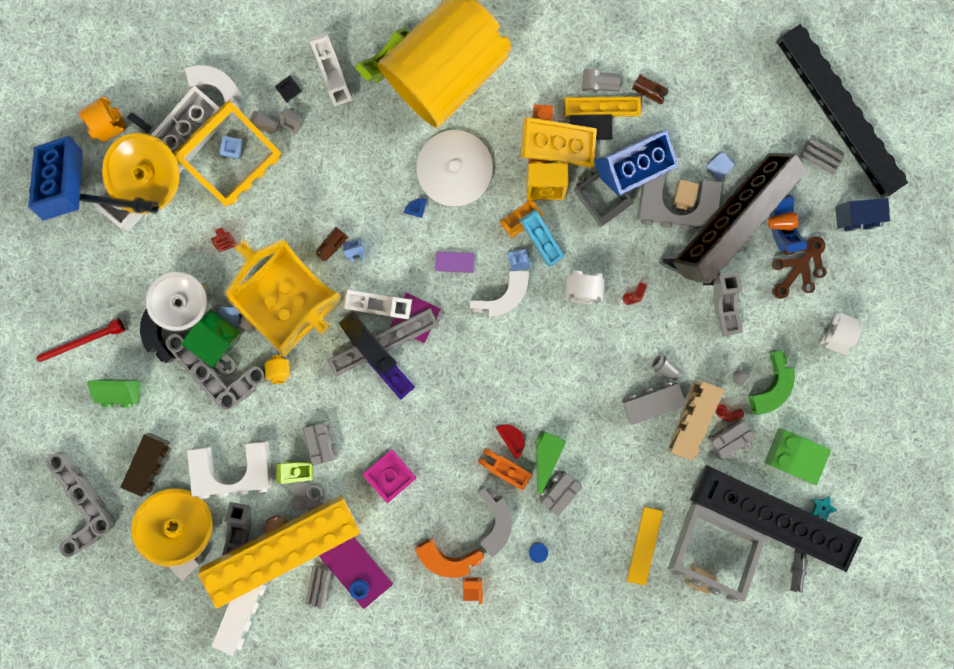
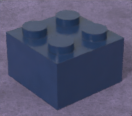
(862, 214)

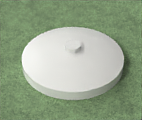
(454, 168)

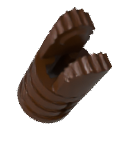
(650, 89)
(331, 244)

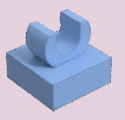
(354, 248)
(518, 260)

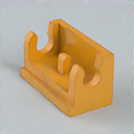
(512, 224)

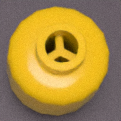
(277, 369)

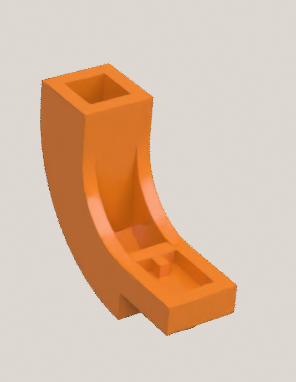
(444, 565)

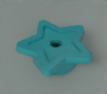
(823, 503)

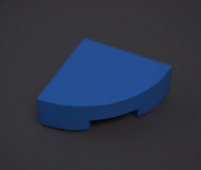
(416, 208)

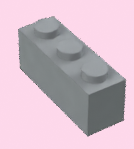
(653, 402)

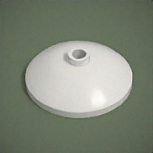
(163, 296)

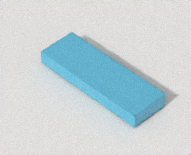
(542, 238)

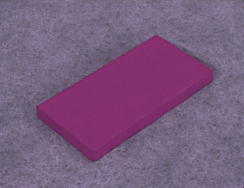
(352, 562)

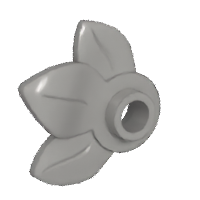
(304, 497)

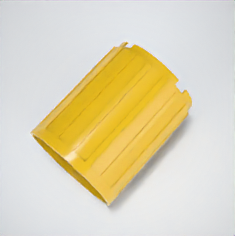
(445, 59)

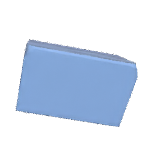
(720, 165)
(230, 315)

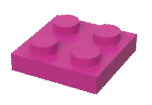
(389, 476)

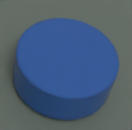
(538, 552)
(359, 589)

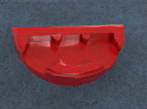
(512, 438)

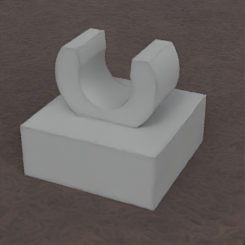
(290, 120)

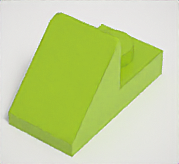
(294, 472)

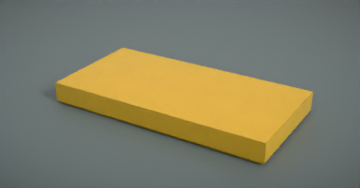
(558, 142)

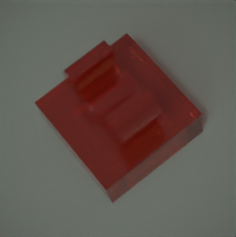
(223, 240)

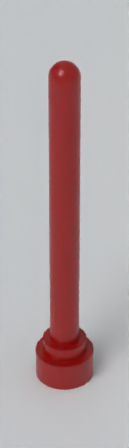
(112, 328)

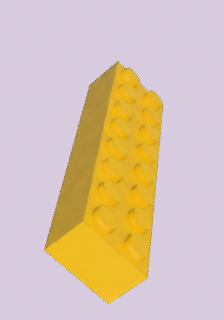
(278, 551)

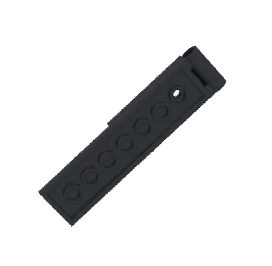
(776, 518)

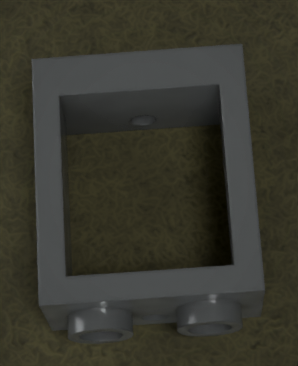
(583, 183)

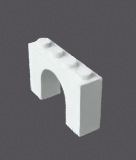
(206, 482)

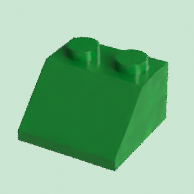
(211, 338)

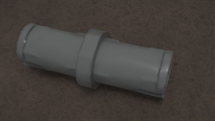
(798, 572)

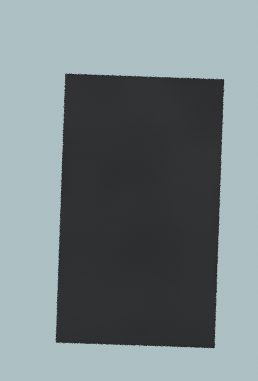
(601, 122)

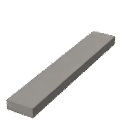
(388, 339)

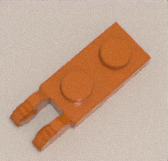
(507, 470)

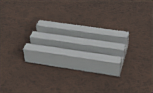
(826, 150)
(315, 586)

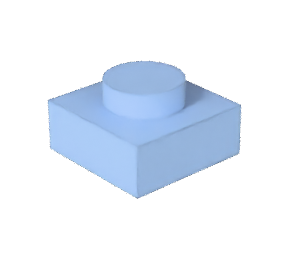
(231, 147)

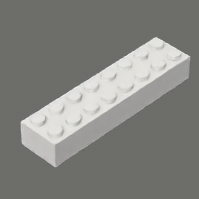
(173, 131)

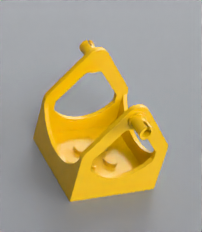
(282, 297)

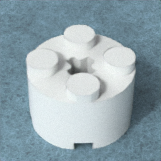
(584, 288)
(842, 333)

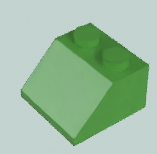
(114, 392)

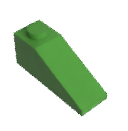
(547, 454)

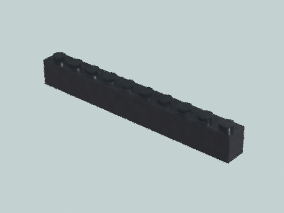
(842, 111)

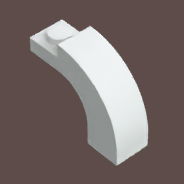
(330, 69)
(210, 77)
(515, 292)
(377, 304)

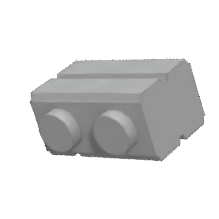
(731, 439)
(320, 443)
(560, 492)

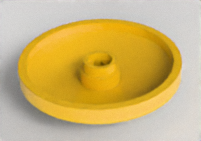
(140, 168)
(172, 527)

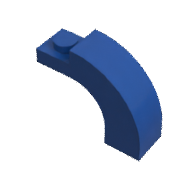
(787, 239)

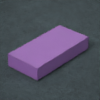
(454, 262)

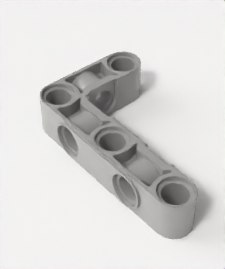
(212, 382)
(89, 505)

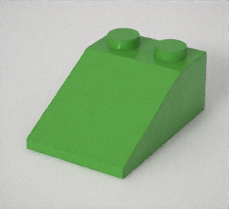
(797, 456)

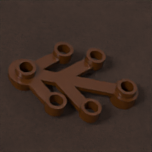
(801, 266)

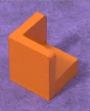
(472, 589)

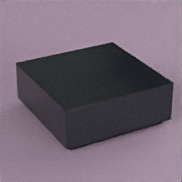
(288, 89)
(139, 122)

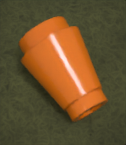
(784, 221)

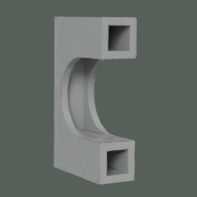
(652, 208)

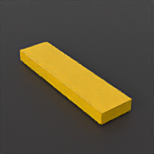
(617, 106)
(644, 545)

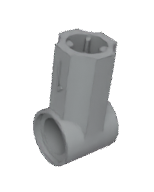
(598, 81)

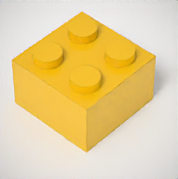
(546, 181)

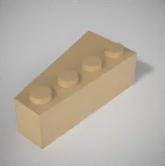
(695, 419)

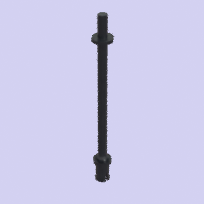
(138, 205)

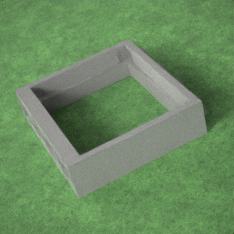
(730, 525)

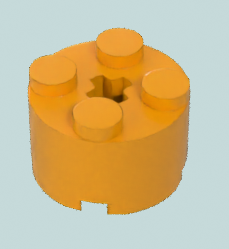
(102, 119)

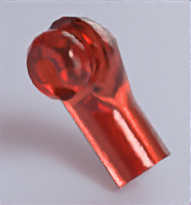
(636, 296)
(723, 413)

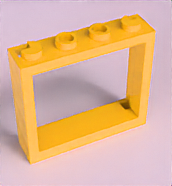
(208, 127)

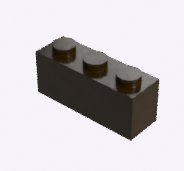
(146, 464)

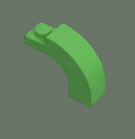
(778, 390)

